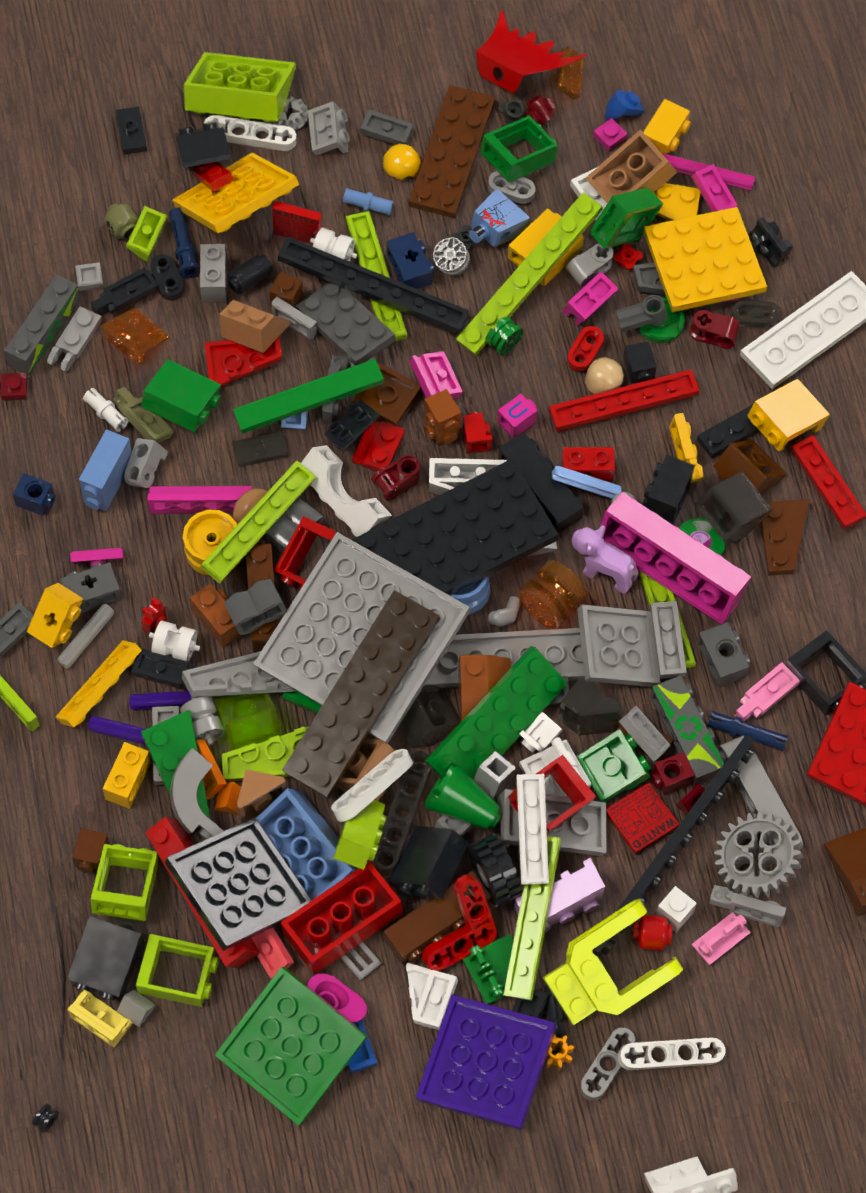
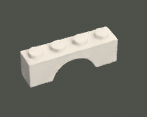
(358, 515)

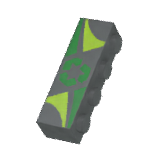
(42, 325)
(686, 726)

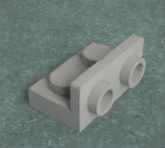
(328, 128)

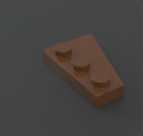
(783, 534)

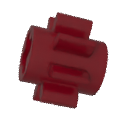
(540, 109)

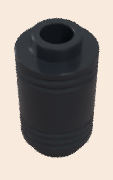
(249, 273)

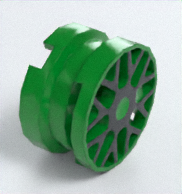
(504, 335)

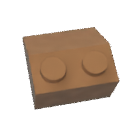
(251, 325)
(367, 758)

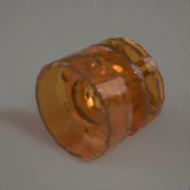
(552, 594)

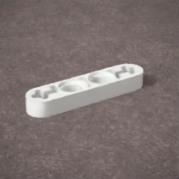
(254, 127)
(372, 785)
(671, 1053)

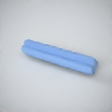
(585, 482)

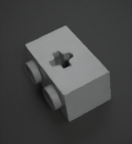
(213, 272)

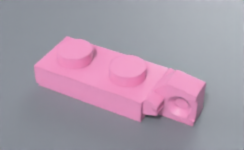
(767, 692)

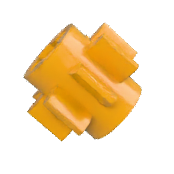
(560, 1057)

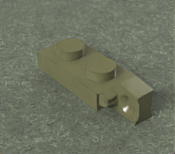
(147, 423)

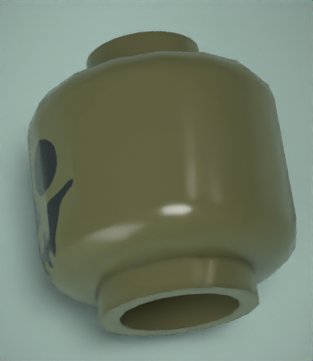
(120, 220)

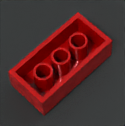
(341, 918)

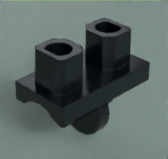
(768, 243)

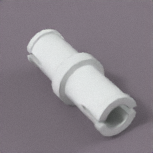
(105, 409)

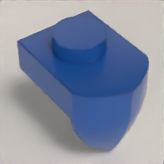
(622, 104)

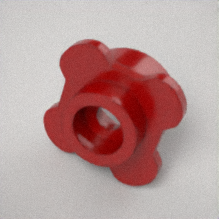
(623, 261)

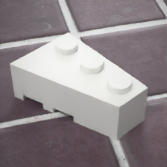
(450, 473)

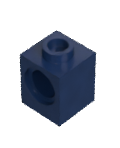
(27, 487)

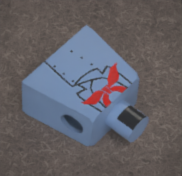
(497, 220)

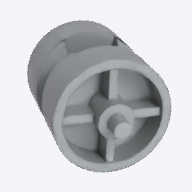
(204, 722)

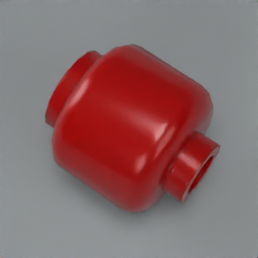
(652, 932)

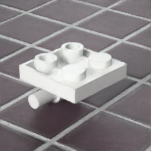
(540, 760)

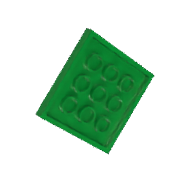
(291, 1046)

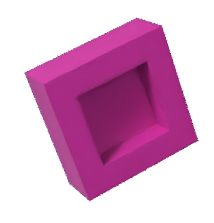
(610, 134)

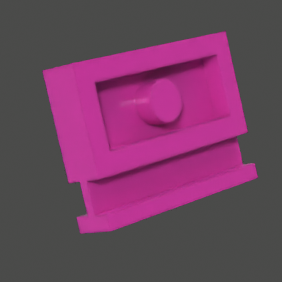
(435, 374)

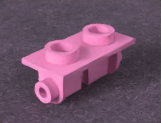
(721, 938)

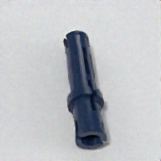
(737, 727)

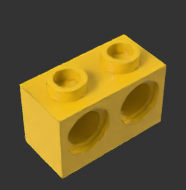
(127, 775)

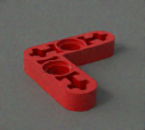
(473, 927)

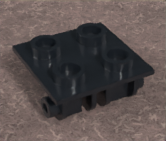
(351, 424)

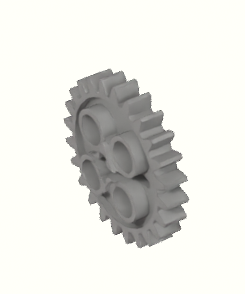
(734, 855)

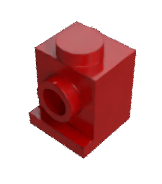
(476, 433)

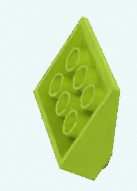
(239, 86)

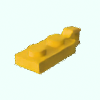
(685, 450)

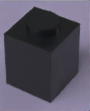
(639, 362)

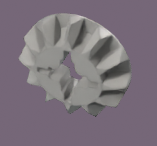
(297, 118)

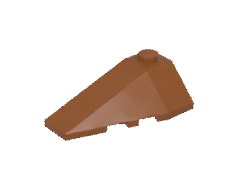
(477, 677)

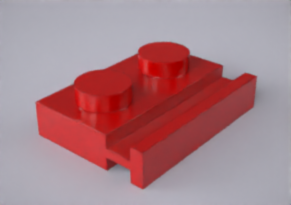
(378, 445)

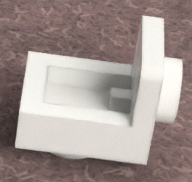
(540, 733)

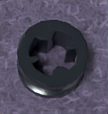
(45, 1118)

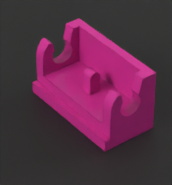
(590, 298)

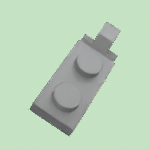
(747, 906)

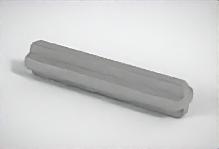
(85, 636)

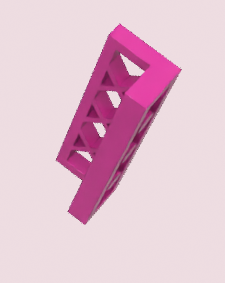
(193, 499)

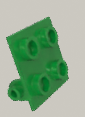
(490, 967)

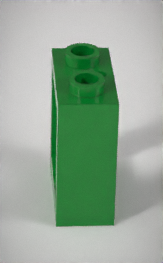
(497, 154)
(625, 217)

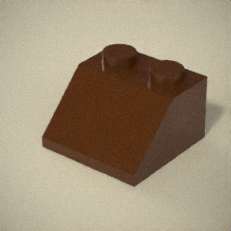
(751, 460)

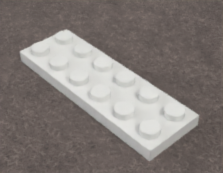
(808, 331)

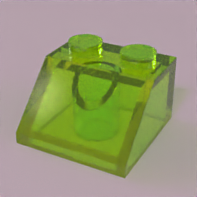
(247, 719)

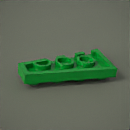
(168, 745)

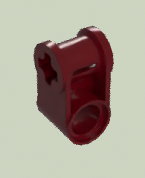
(716, 329)
(393, 479)

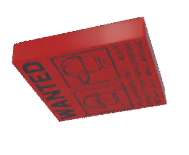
(295, 222)
(642, 818)

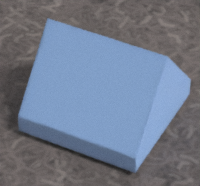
(297, 421)

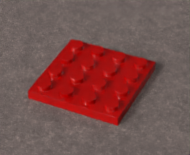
(842, 751)

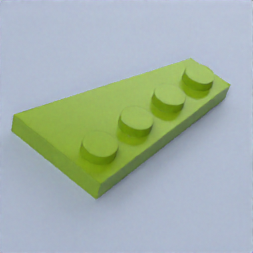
(263, 757)

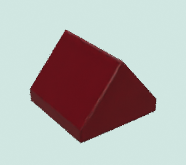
(690, 799)

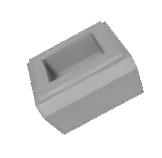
(135, 1007)

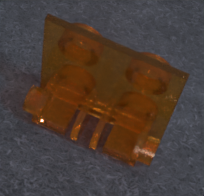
(133, 334)

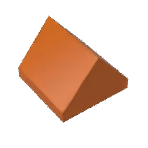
(228, 798)

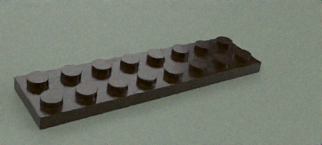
(361, 694)

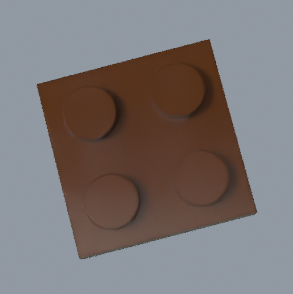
(391, 398)

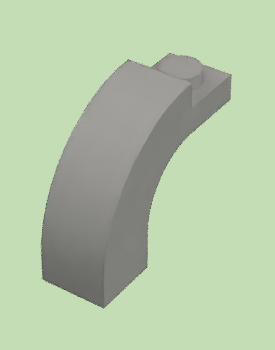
(493, 778)
(183, 795)

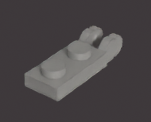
(75, 337)

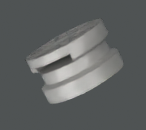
(451, 256)

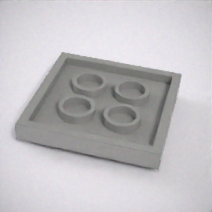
(618, 646)

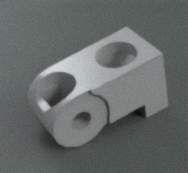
(144, 463)

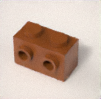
(442, 418)
(212, 612)

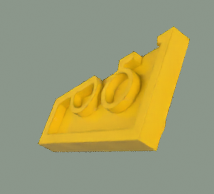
(677, 201)

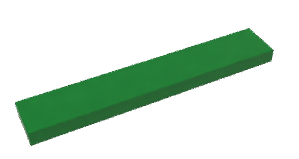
(308, 396)

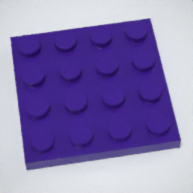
(486, 1062)

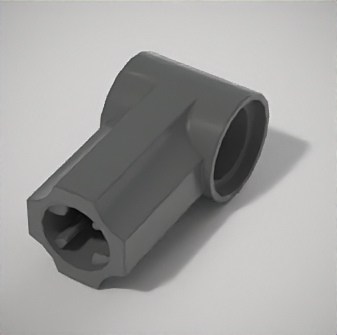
(641, 314)

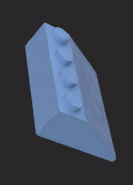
(304, 842)

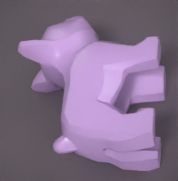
(605, 558)

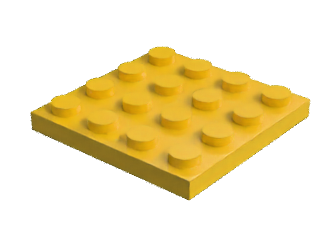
(254, 187)
(704, 259)

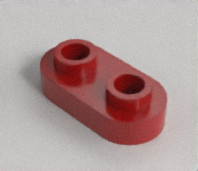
(583, 350)

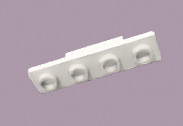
(690, 1177)

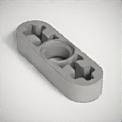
(590, 1076)

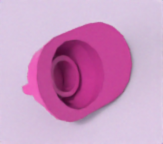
(339, 996)

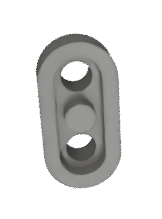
(513, 189)

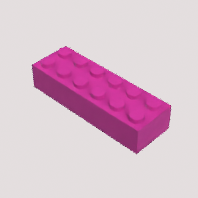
(683, 563)

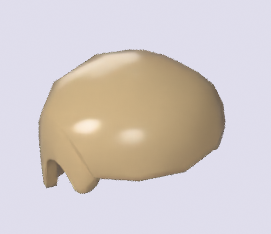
(604, 375)

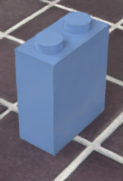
(105, 471)

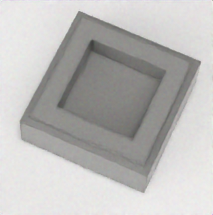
(89, 276)

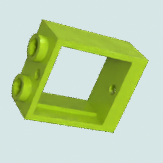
(120, 904)
(159, 943)

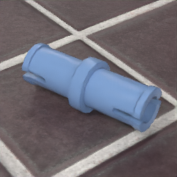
(368, 201)

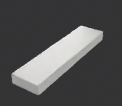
(532, 829)

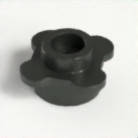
(513, 104)
(464, 232)

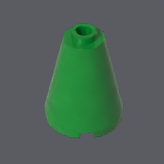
(462, 799)

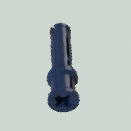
(185, 251)

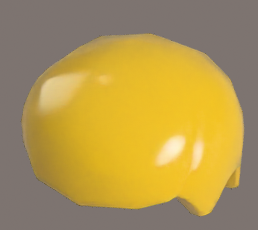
(401, 162)

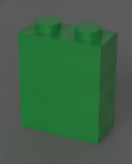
(181, 396)

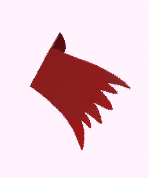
(516, 56)

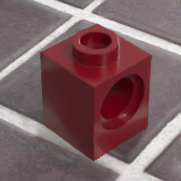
(677, 764)

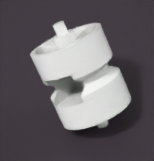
(339, 246)
(174, 641)

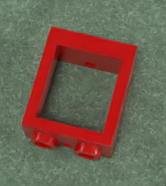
(298, 549)
(570, 783)

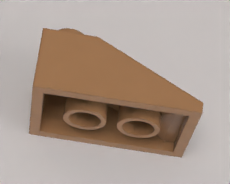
(632, 168)

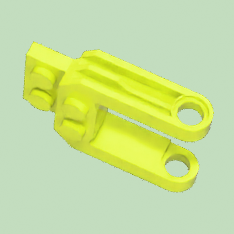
(584, 984)

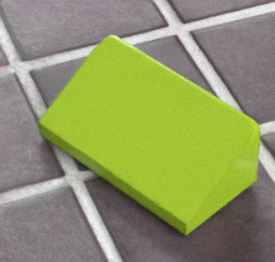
(146, 233)

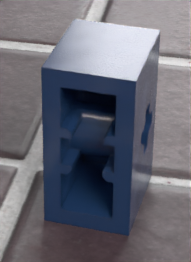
(409, 261)

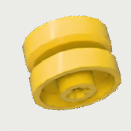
(204, 534)

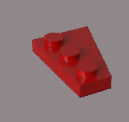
(232, 361)

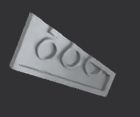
(231, 677)

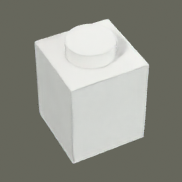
(677, 908)

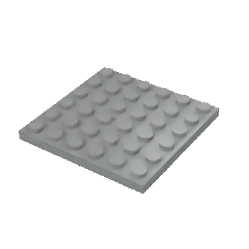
(336, 614)

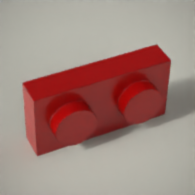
(213, 175)

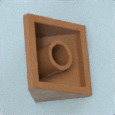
(258, 793)

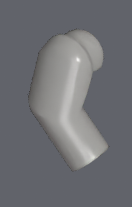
(507, 615)

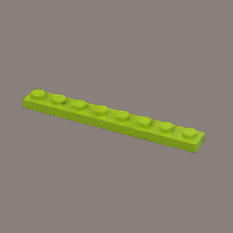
(530, 272)

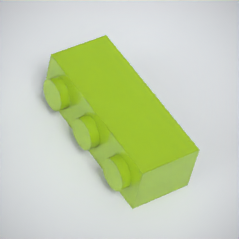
(361, 836)

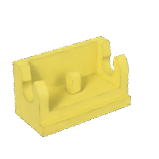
(99, 1018)

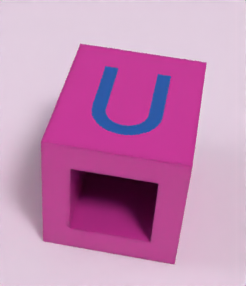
(517, 415)

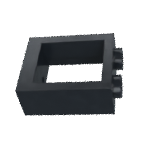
(821, 644)

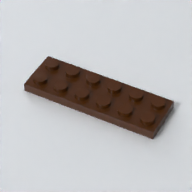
(452, 151)

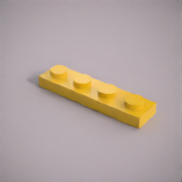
(94, 688)

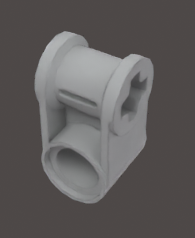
(590, 263)

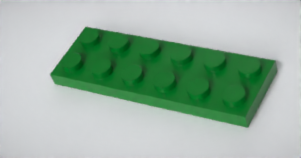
(500, 715)

